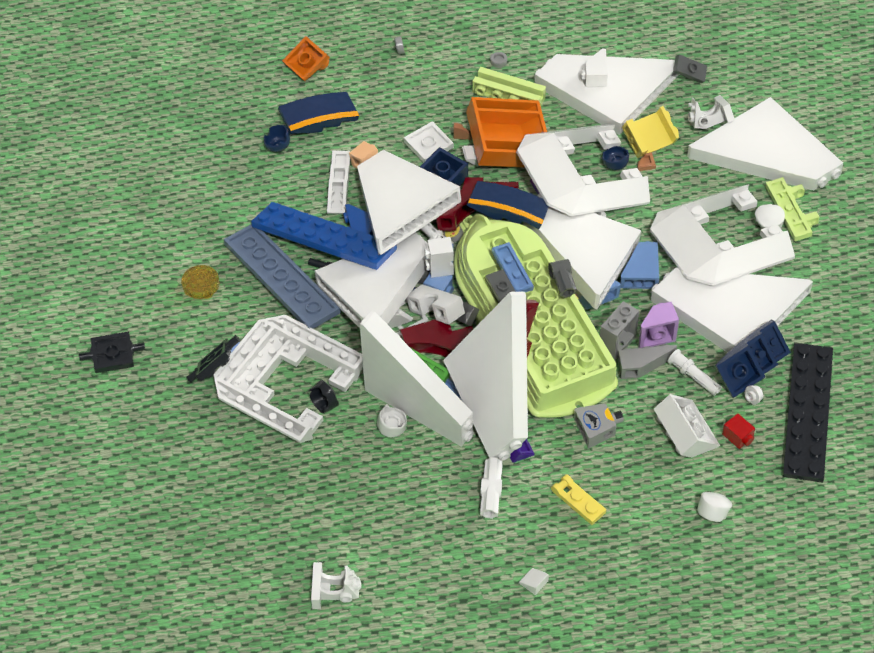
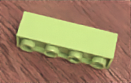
(503, 86)

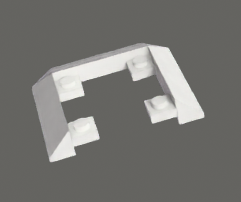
(561, 185)
(711, 263)
(258, 356)

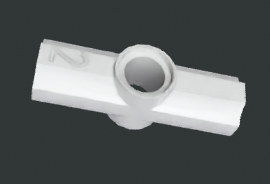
(491, 488)

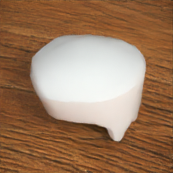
(769, 215)
(391, 421)
(714, 506)

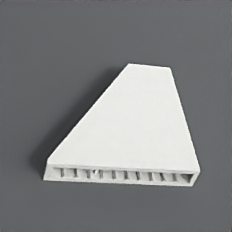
(629, 89)
(770, 146)
(402, 197)
(594, 247)
(363, 289)
(732, 308)
(492, 376)
(407, 383)

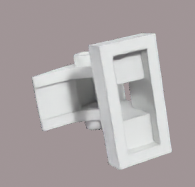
(704, 119)
(322, 582)

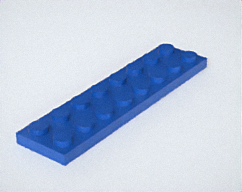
(321, 235)

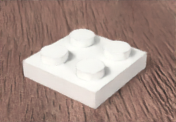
(427, 141)

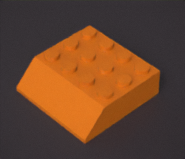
(500, 127)

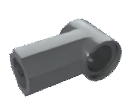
(562, 274)

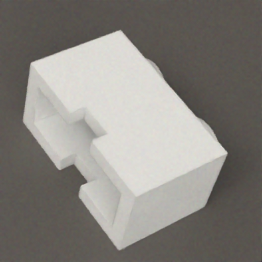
(439, 257)

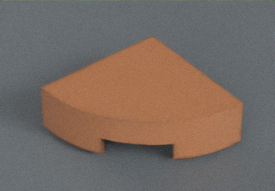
(461, 132)
(647, 162)

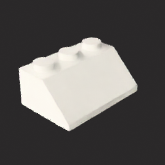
(685, 426)

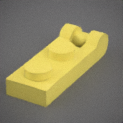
(578, 499)

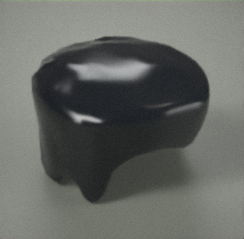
(323, 397)

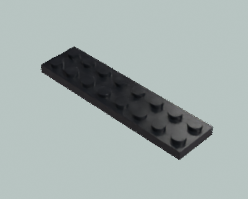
(808, 412)

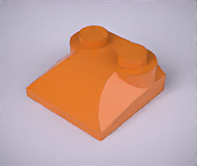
(306, 59)

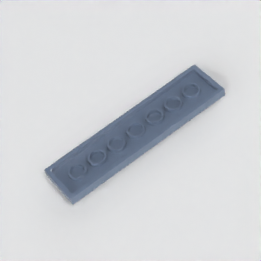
(282, 276)

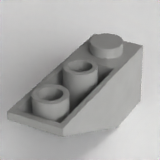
(640, 361)

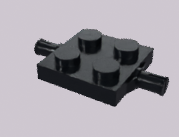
(112, 352)
(217, 357)

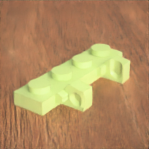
(785, 197)

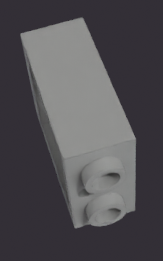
(620, 328)

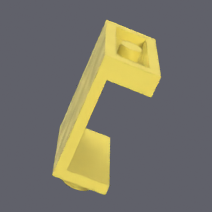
(651, 132)

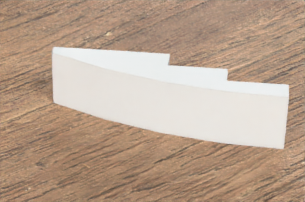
(338, 182)

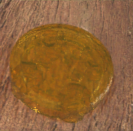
(200, 282)

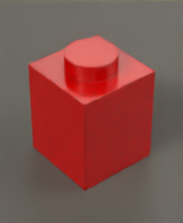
(739, 431)

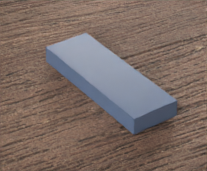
(512, 267)

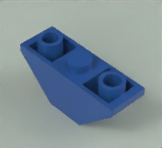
(357, 219)

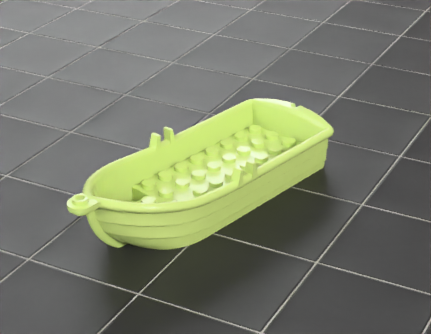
(567, 356)

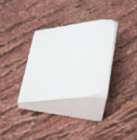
(470, 155)
(534, 580)

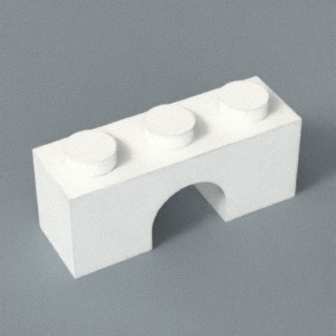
(445, 305)

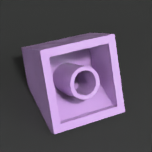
(659, 326)

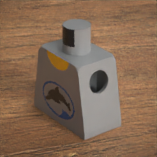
(596, 423)

